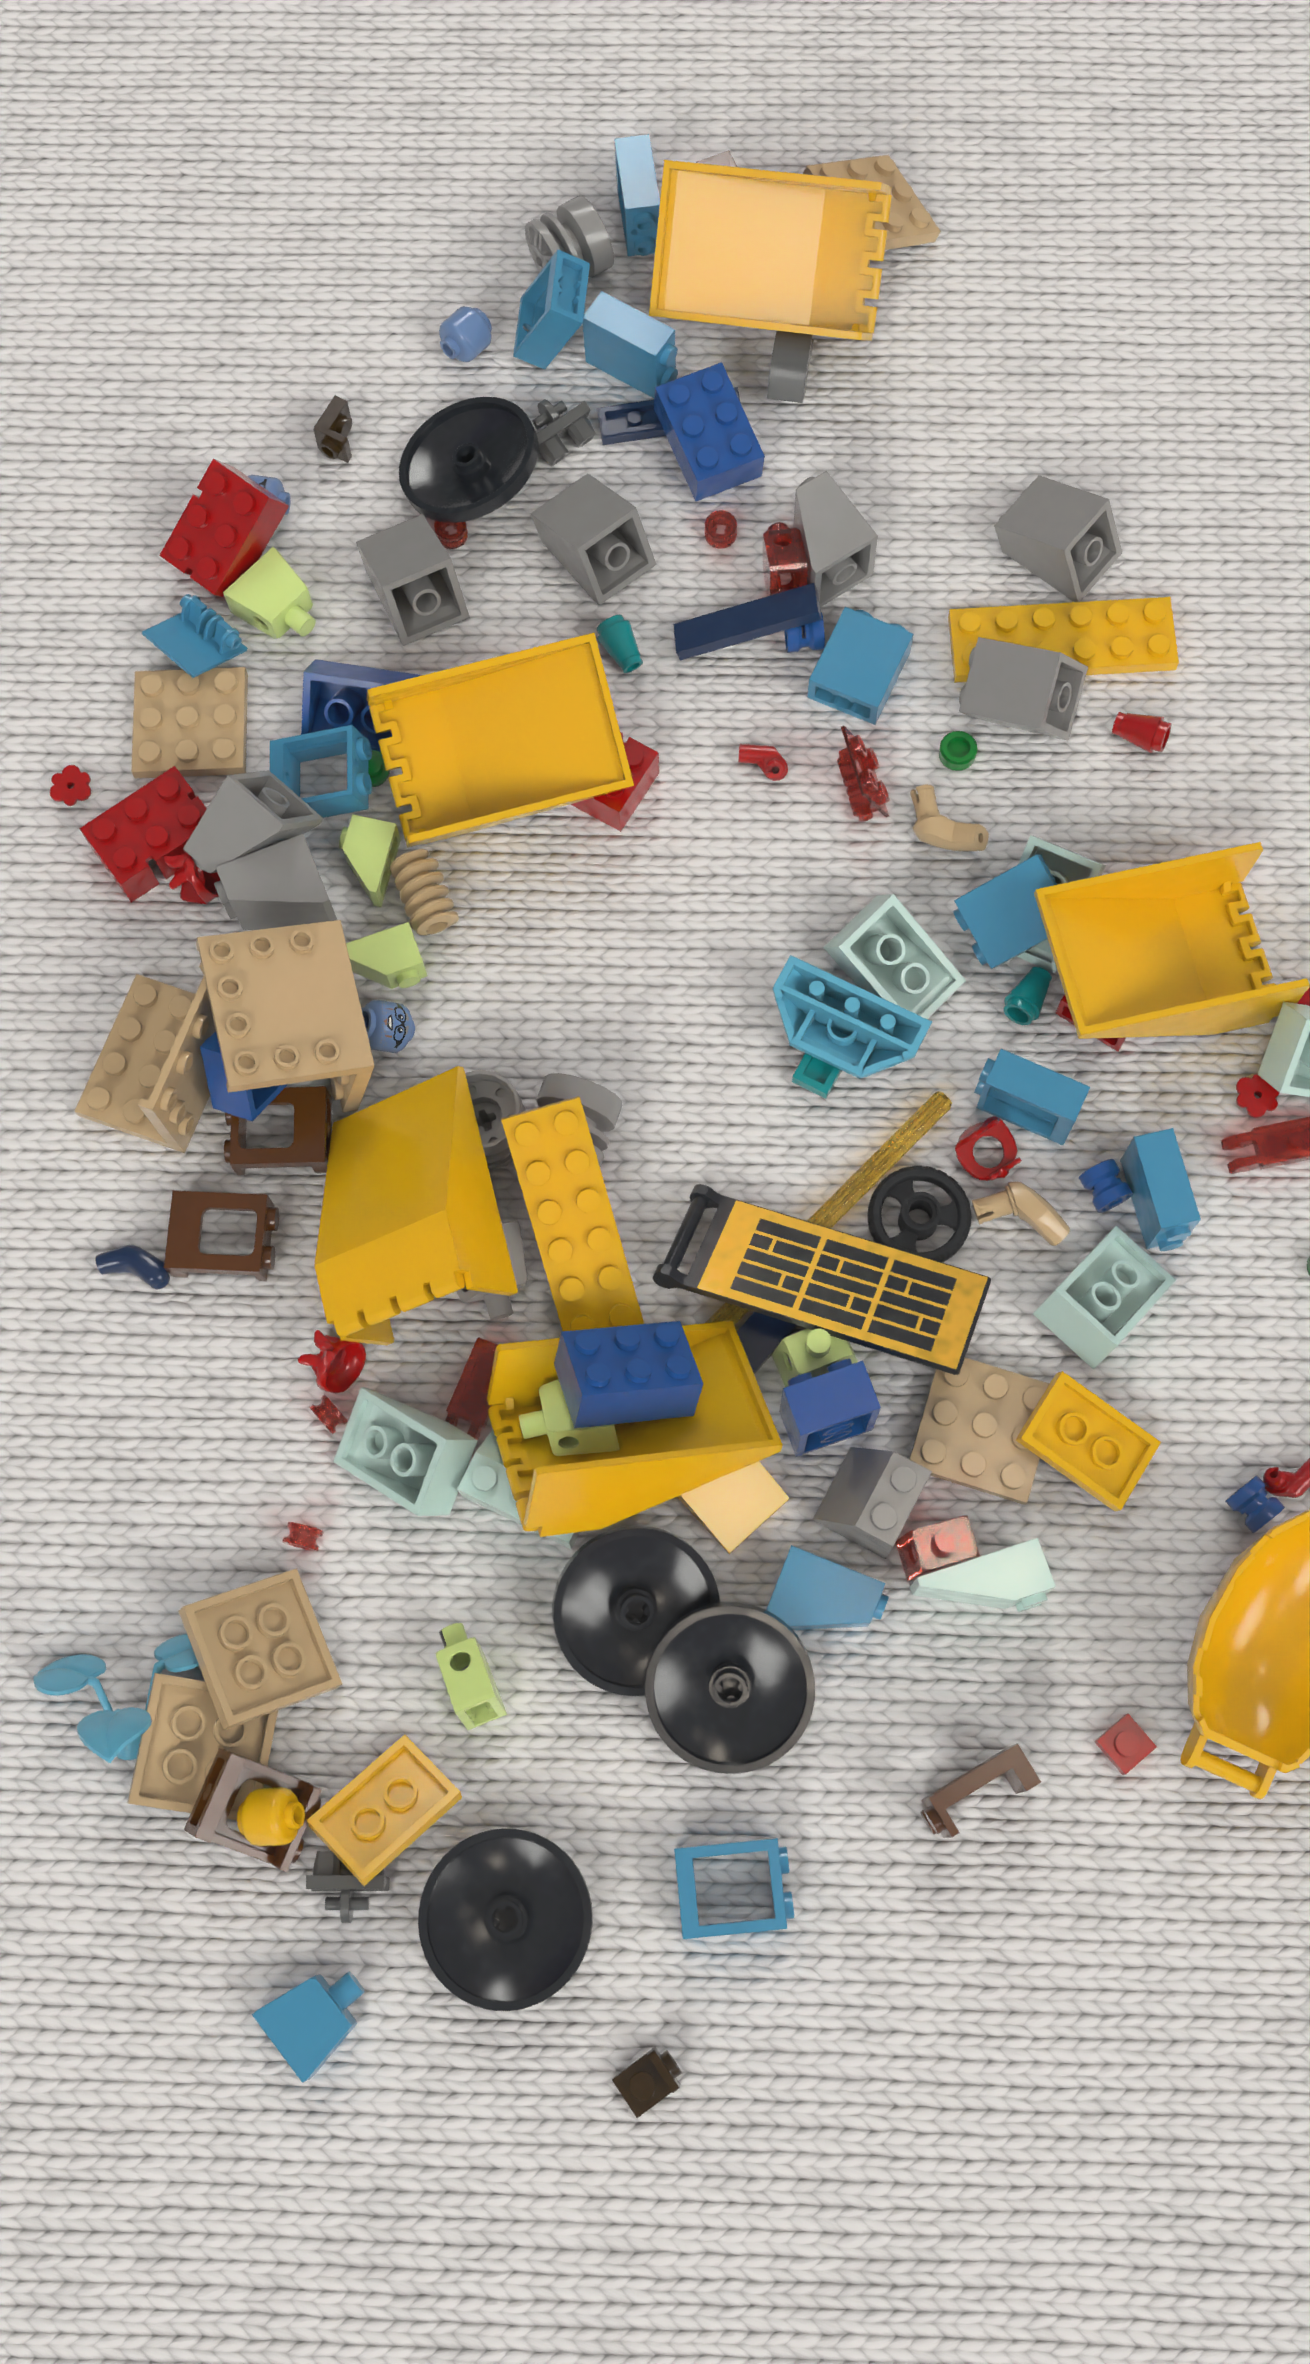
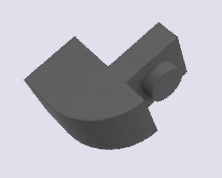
(790, 366)

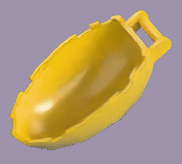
(1254, 1661)

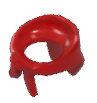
(196, 883)
(991, 1127)
(336, 1364)

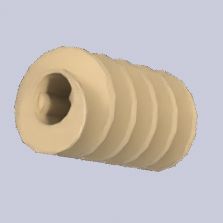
(422, 892)

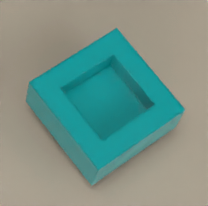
(816, 1075)

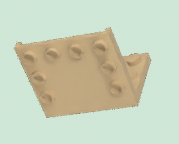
(288, 1009)
(152, 1065)

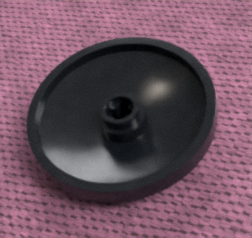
(468, 459)
(622, 1598)
(730, 1687)
(505, 1919)

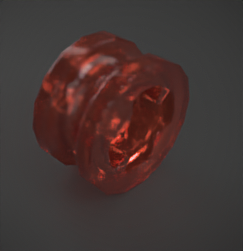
(730, 533)
(451, 541)
(328, 1414)
(302, 1536)

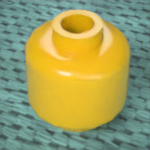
(270, 1816)

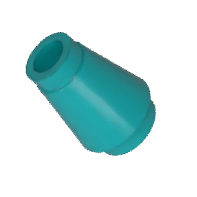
(619, 641)
(1027, 998)

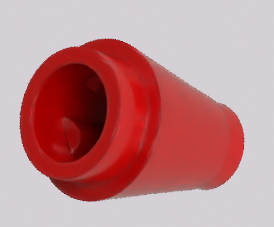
(1143, 730)

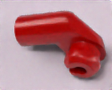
(766, 758)
(1287, 1483)

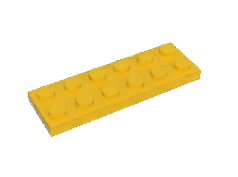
(1099, 634)
(572, 1217)

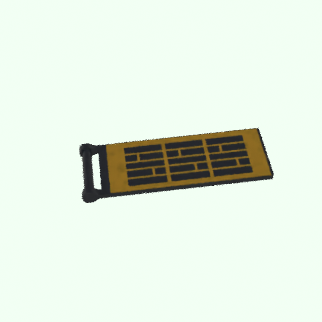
(828, 1281)

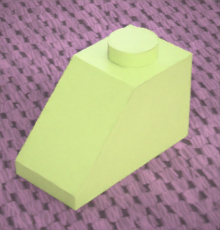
(369, 851)
(388, 957)

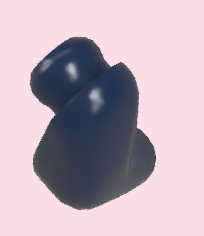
(135, 1261)

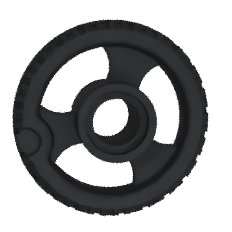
(900, 1187)

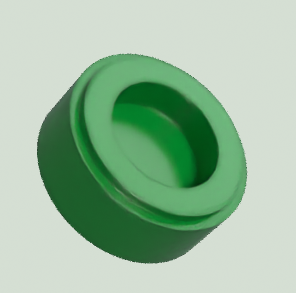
(957, 750)

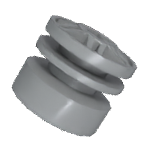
(574, 231)
(493, 1099)
(598, 1103)

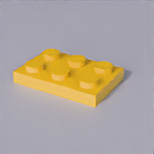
(1088, 1441)
(384, 1809)

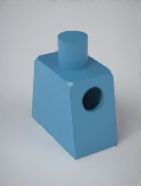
(310, 2021)

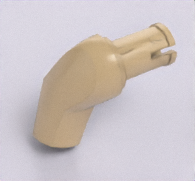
(939, 830)
(1028, 1206)

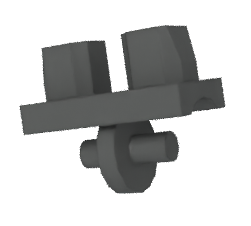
(572, 423)
(328, 1878)

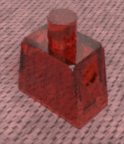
(783, 554)
(937, 1547)

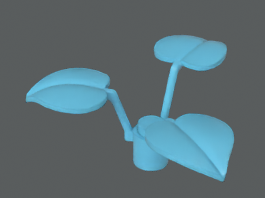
(110, 1731)

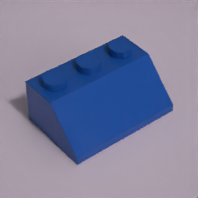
(338, 697)

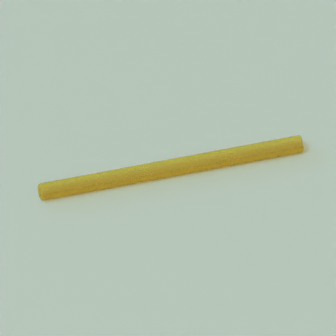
(865, 1178)

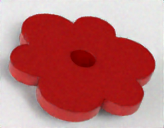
(70, 777)
(1255, 1106)

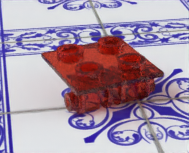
(859, 775)

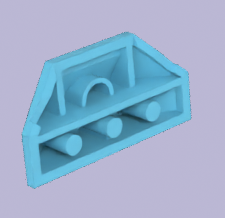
(844, 1021)

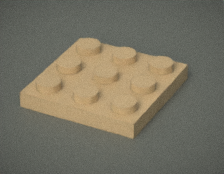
(908, 218)
(190, 722)
(973, 1430)
(259, 1648)
(184, 1742)

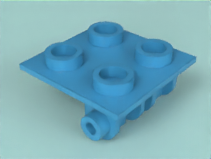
(196, 637)

